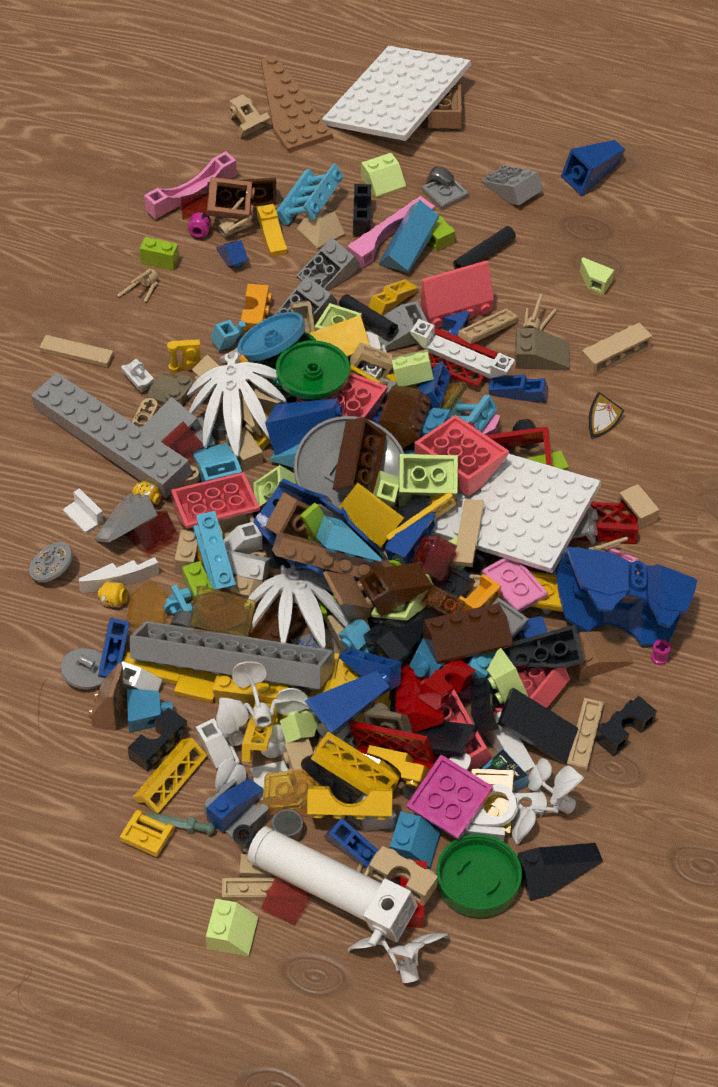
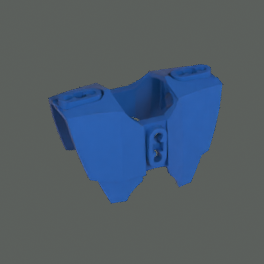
(308, 497)
(596, 582)

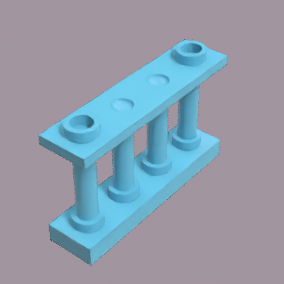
(303, 188)
(480, 413)
(213, 551)

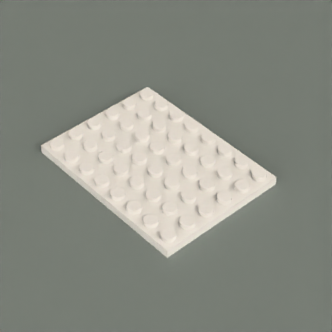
(396, 92)
(526, 511)

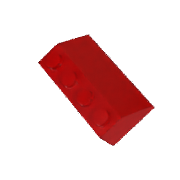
(407, 702)

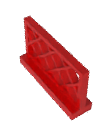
(462, 377)
(616, 529)
(421, 754)

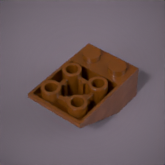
(394, 585)

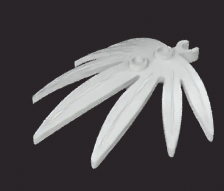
(232, 383)
(301, 586)

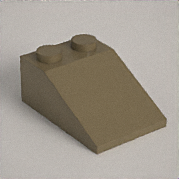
(540, 350)

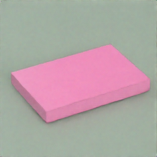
(517, 584)

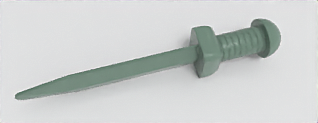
(191, 824)

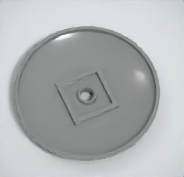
(319, 454)

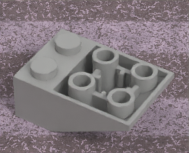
(514, 184)
(330, 265)
(309, 291)
(405, 317)

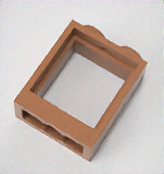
(227, 212)

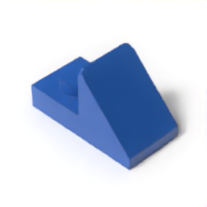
(456, 322)

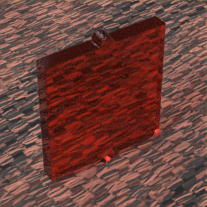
(194, 203)
(182, 440)
(285, 901)

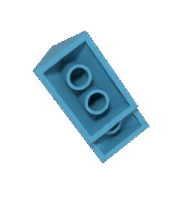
(410, 238)

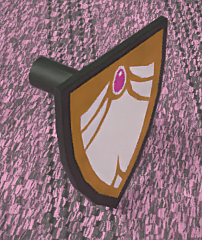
(603, 415)

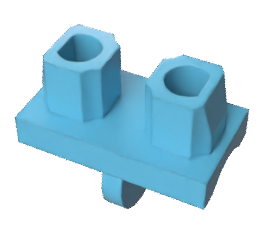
(178, 601)

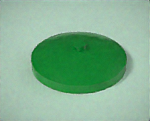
(312, 370)

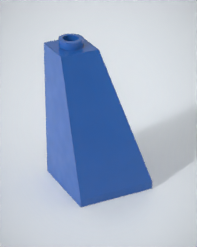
(590, 164)
(292, 421)
(348, 701)

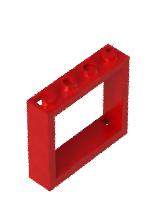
(525, 437)

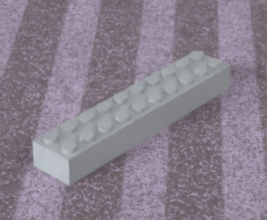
(111, 434)
(222, 652)

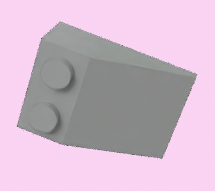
(126, 516)

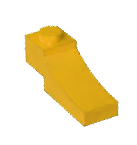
(271, 230)
(392, 296)
(411, 773)

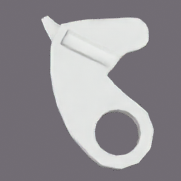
(482, 817)

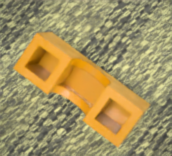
(257, 300)

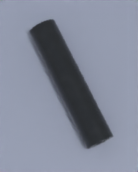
(486, 248)
(370, 316)

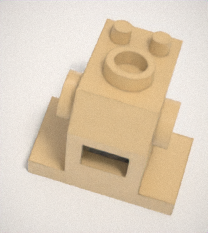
(250, 122)

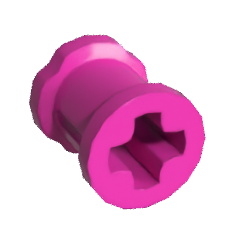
(660, 652)

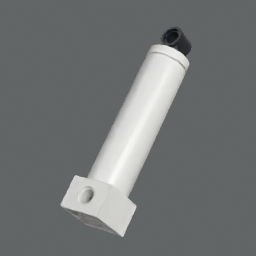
(382, 905)

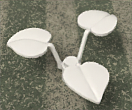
(288, 699)
(229, 718)
(564, 783)
(407, 966)

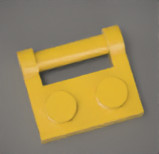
(190, 354)
(145, 838)

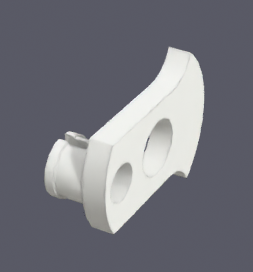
(536, 798)

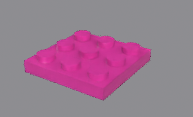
(449, 797)

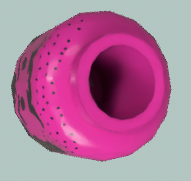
(199, 225)

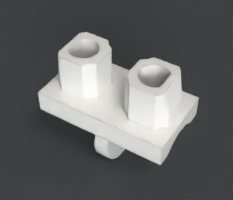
(138, 375)

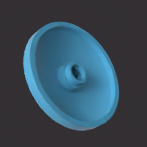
(271, 336)

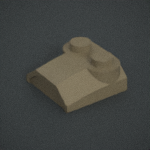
(170, 386)
(381, 716)

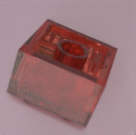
(151, 532)
(434, 556)

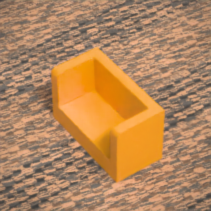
(483, 595)

